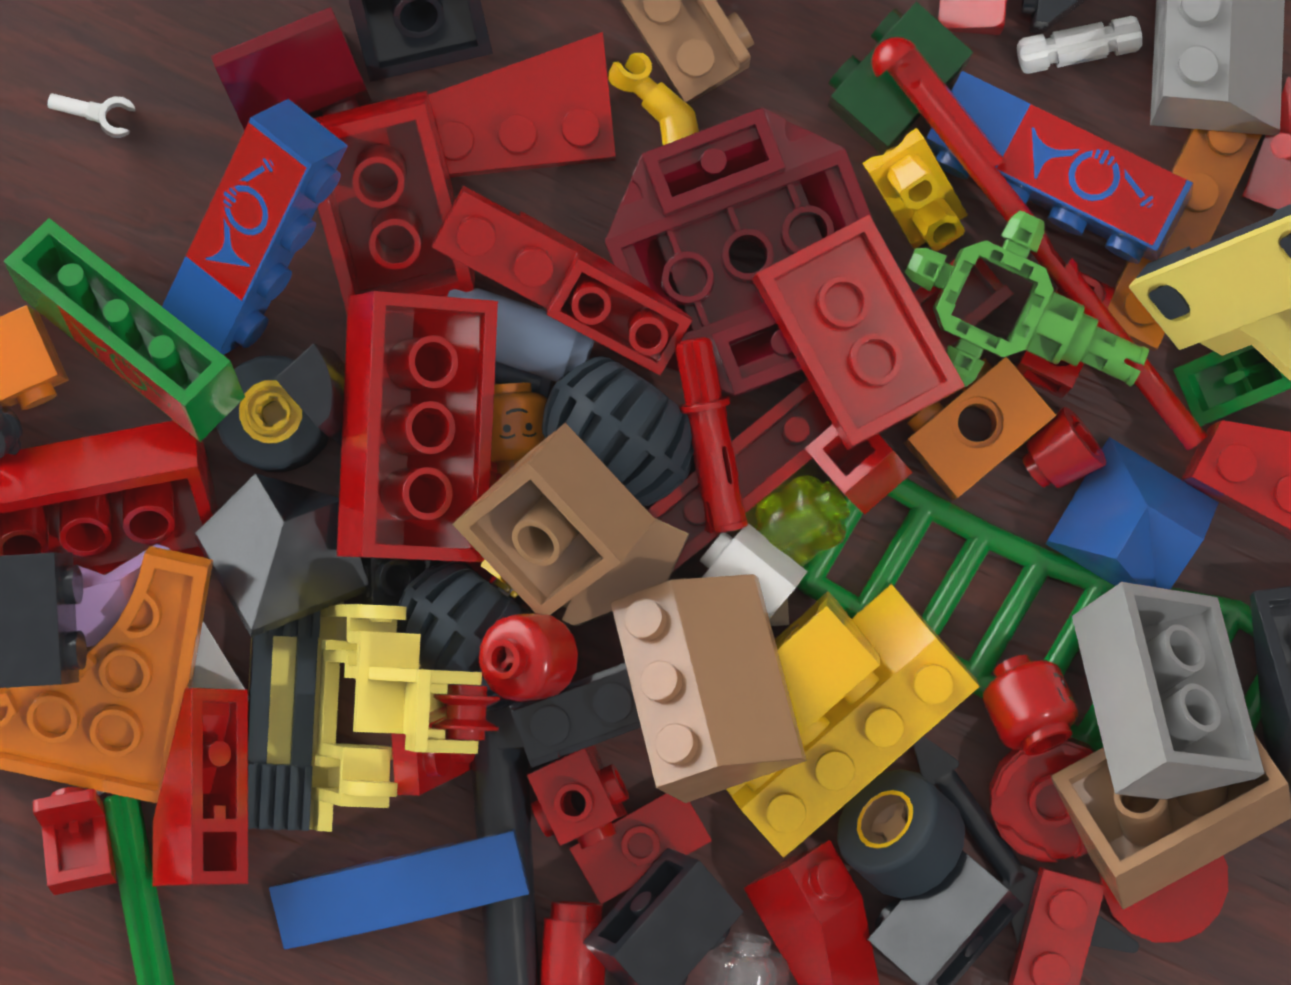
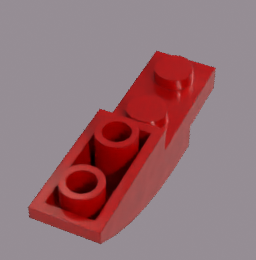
(563, 278)

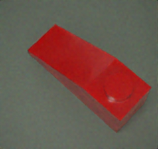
(204, 794)
(816, 918)

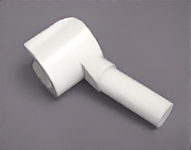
(92, 110)

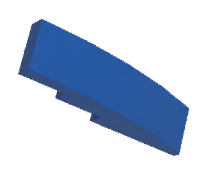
(399, 890)

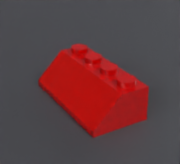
(415, 424)
(107, 496)

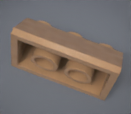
(707, 684)
(1153, 841)

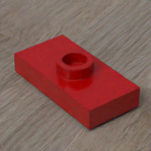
(639, 841)

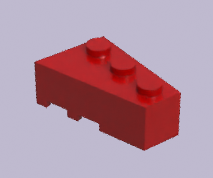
(1246, 471)

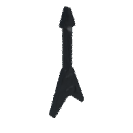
(939, 770)

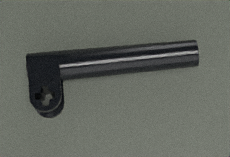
(501, 805)

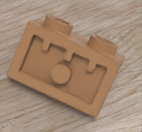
(692, 42)

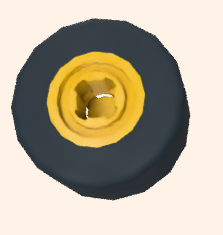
(289, 435)

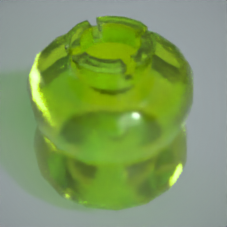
(803, 518)

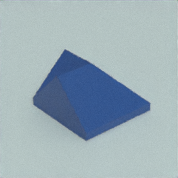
(1133, 521)

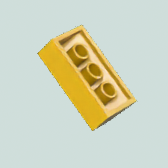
(914, 692)

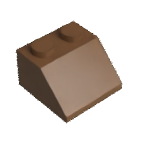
(555, 522)

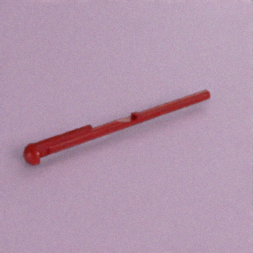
(979, 159)

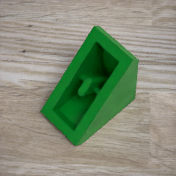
(1228, 383)

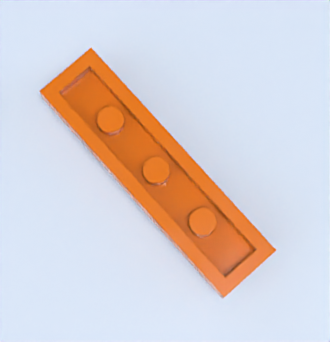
(1215, 167)

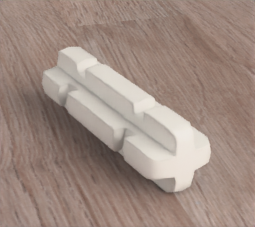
(1079, 44)

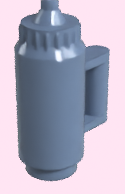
(531, 343)

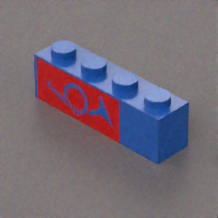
(1073, 173)
(255, 226)

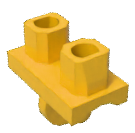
(918, 193)

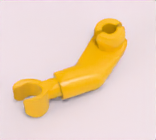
(672, 113)

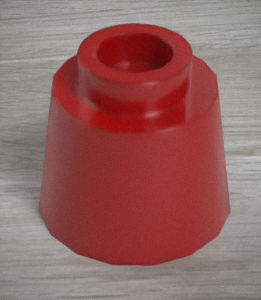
(1062, 451)

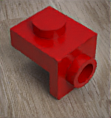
(75, 840)

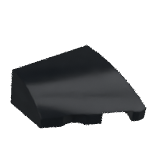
(318, 388)

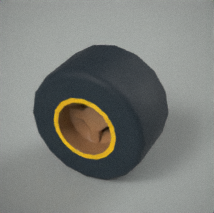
(901, 834)

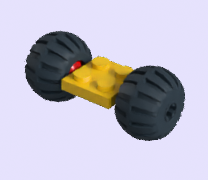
(632, 433)

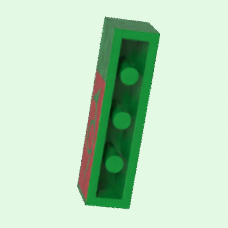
(125, 329)

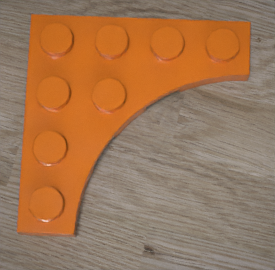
(123, 712)

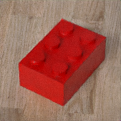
(390, 201)

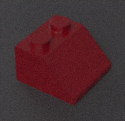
(296, 62)

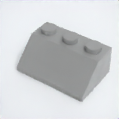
(1218, 65)
(1166, 692)

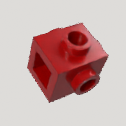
(556, 805)

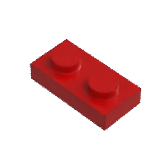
(422, 770)
(1057, 930)

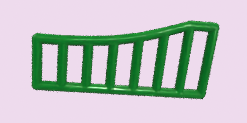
(980, 539)

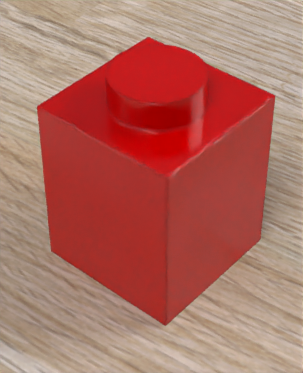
(862, 472)

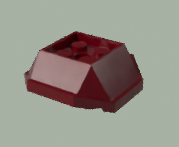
(725, 187)

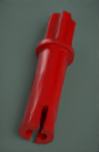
(710, 436)

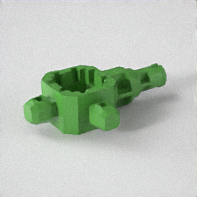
(1048, 324)

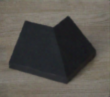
(279, 553)

